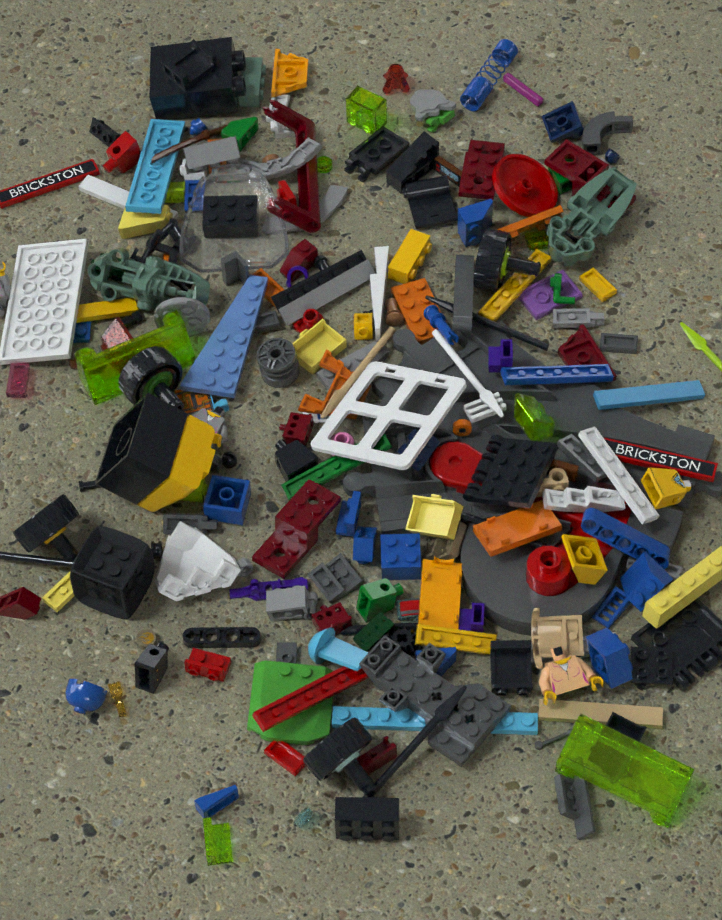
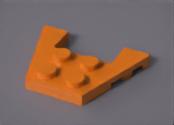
(313, 405)

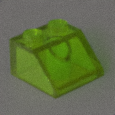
(532, 417)

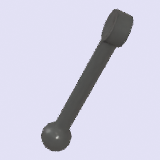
(539, 745)

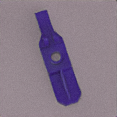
(257, 589)

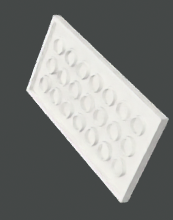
(43, 302)

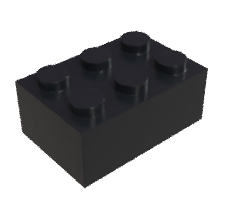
(230, 216)
(367, 818)

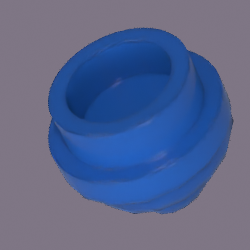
(197, 127)

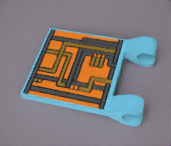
(195, 401)

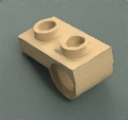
(550, 483)

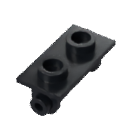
(103, 132)

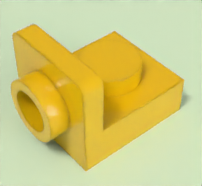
(363, 326)

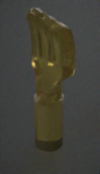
(116, 693)

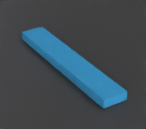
(648, 394)

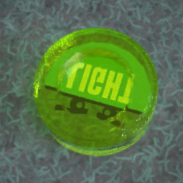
(324, 164)

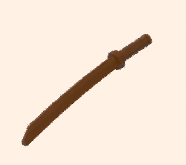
(205, 135)

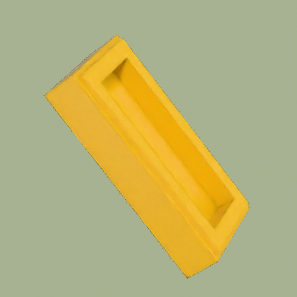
(598, 284)

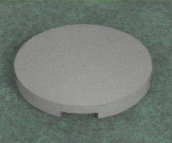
(193, 312)

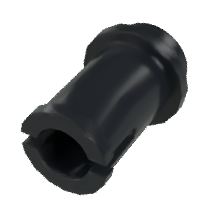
(321, 262)

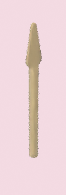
(339, 394)

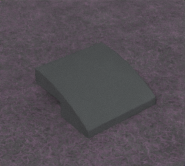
(335, 578)

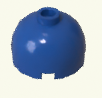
(84, 696)

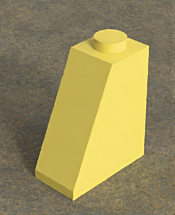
(139, 223)

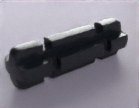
(129, 320)

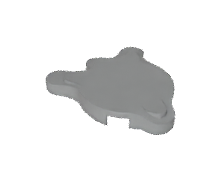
(429, 103)

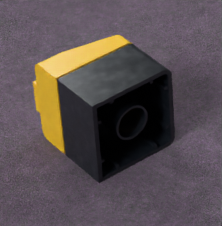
(156, 454)

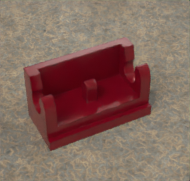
(378, 756)

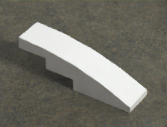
(579, 500)

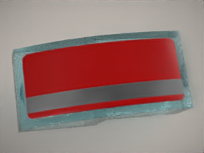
(408, 609)

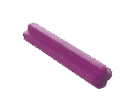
(523, 89)

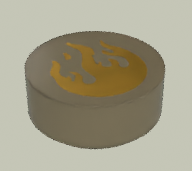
(145, 638)

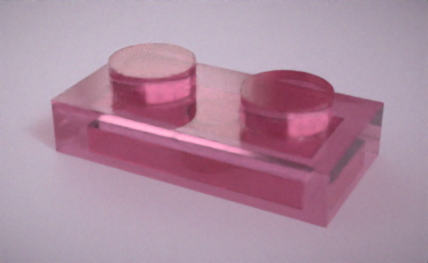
(18, 380)

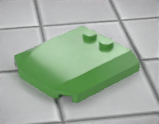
(277, 679)

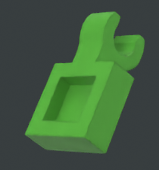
(442, 118)

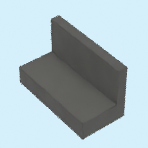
(234, 269)

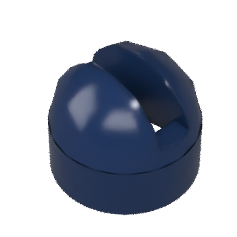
(611, 156)

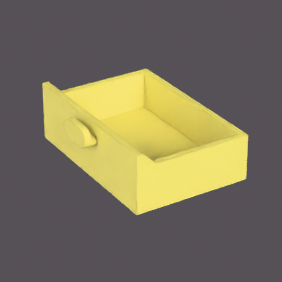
(313, 344)
(434, 517)

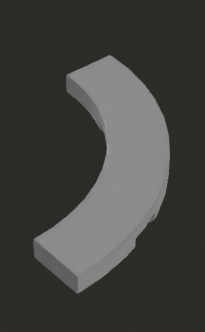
(285, 165)
(328, 204)

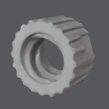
(245, 566)

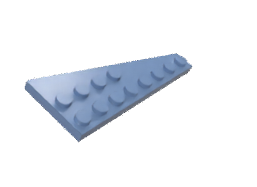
(225, 353)

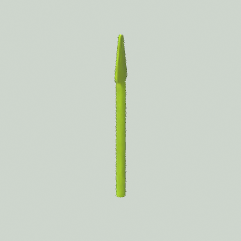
(701, 345)

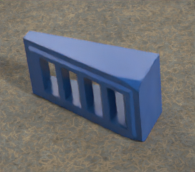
(616, 592)
(216, 801)

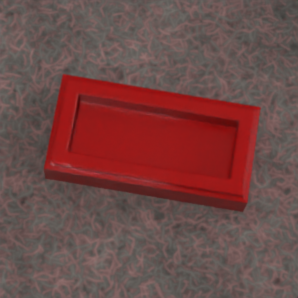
(285, 756)

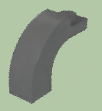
(602, 126)

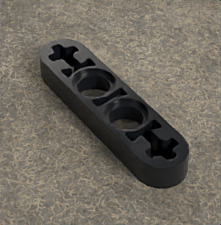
(221, 641)

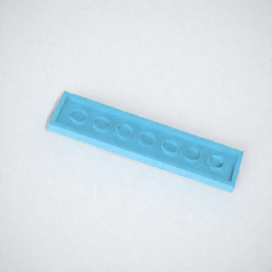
(153, 179)

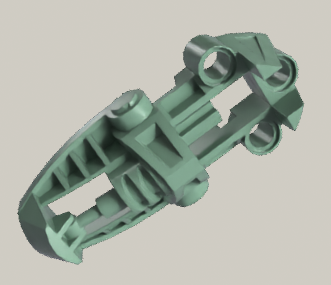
(589, 217)
(150, 282)

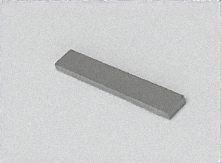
(327, 292)

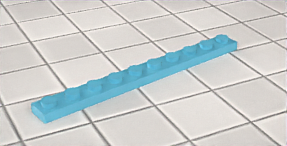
(407, 720)

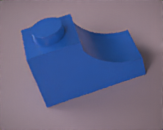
(364, 544)

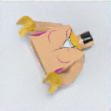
(565, 675)

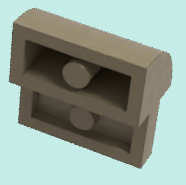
(444, 548)

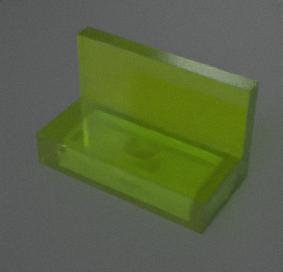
(217, 842)

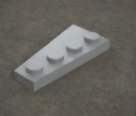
(351, 362)

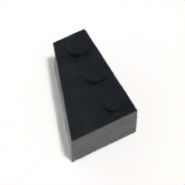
(414, 162)

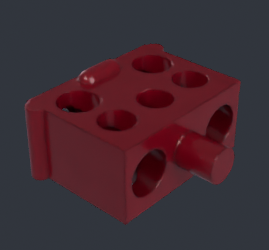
(297, 428)
(332, 619)

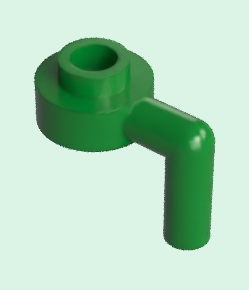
(555, 282)

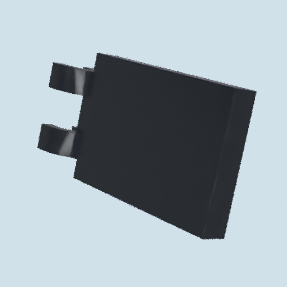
(375, 153)

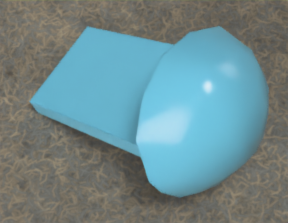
(327, 647)

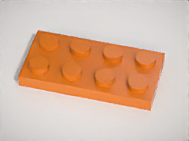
(411, 304)

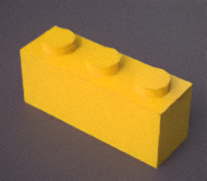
(409, 257)

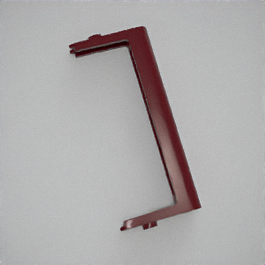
(308, 213)

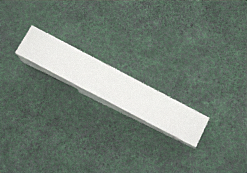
(378, 287)

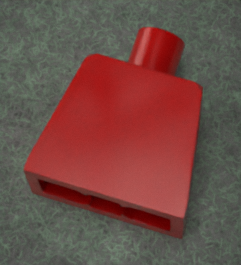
(122, 154)

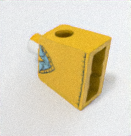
(664, 487)

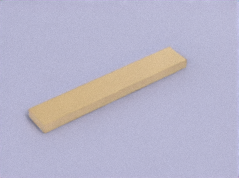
(570, 710)

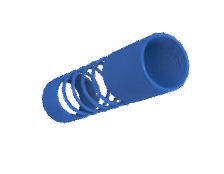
(479, 87)

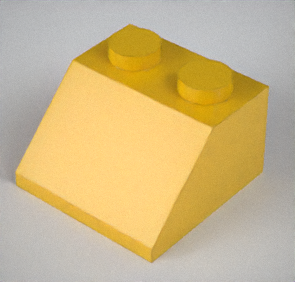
(585, 558)

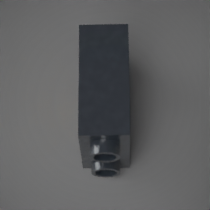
(211, 95)

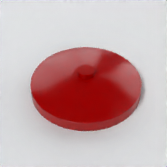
(524, 185)

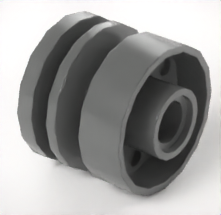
(278, 362)

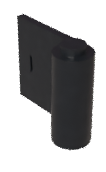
(430, 201)

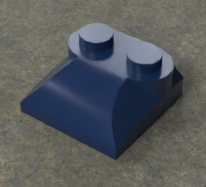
(563, 123)

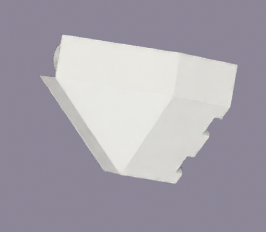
(193, 564)

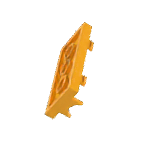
(440, 593)

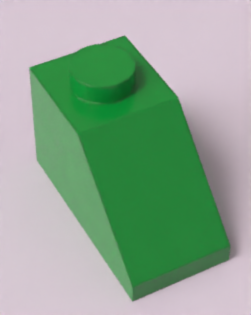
(243, 130)

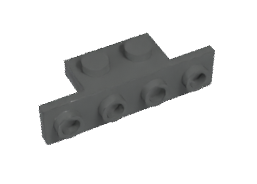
(575, 803)

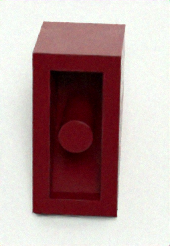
(300, 255)
(19, 604)

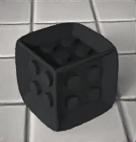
(112, 572)

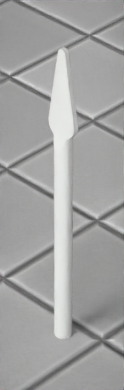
(485, 395)

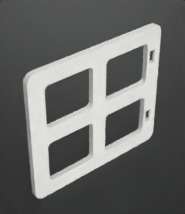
(388, 414)

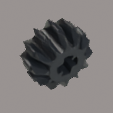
(405, 639)

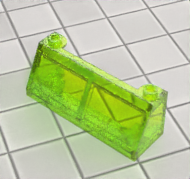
(102, 370)
(625, 768)

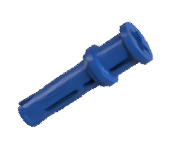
(438, 321)

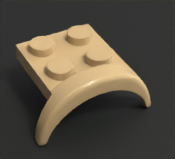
(555, 631)

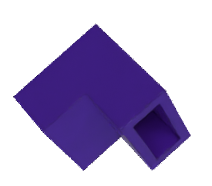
(500, 356)
(472, 618)

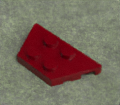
(582, 350)

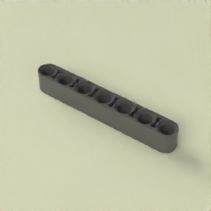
(463, 293)

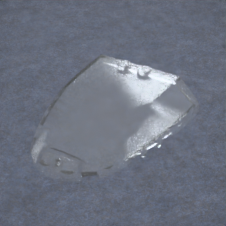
(258, 252)

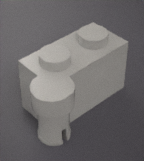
(290, 603)

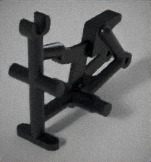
(155, 244)

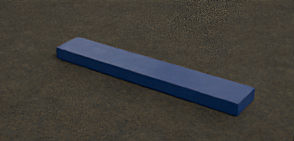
(556, 374)

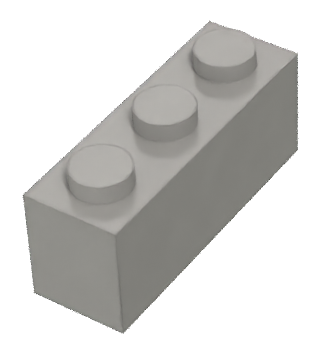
(212, 153)

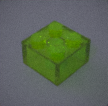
(366, 110)

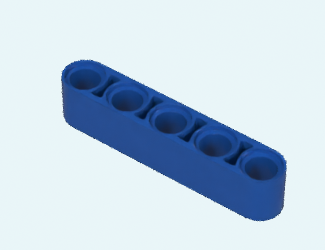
(623, 537)

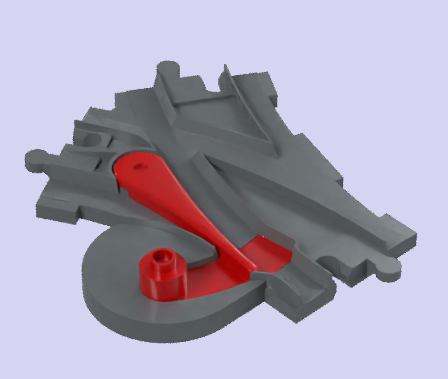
(524, 576)

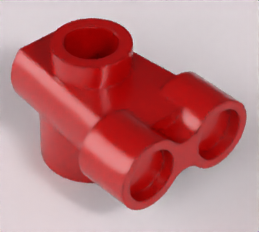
(311, 318)

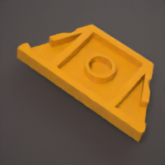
(289, 73)

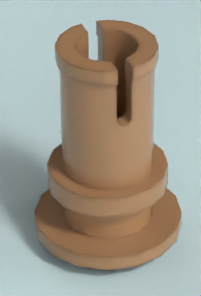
(393, 315)

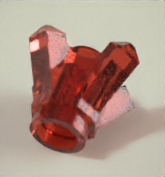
(395, 79)

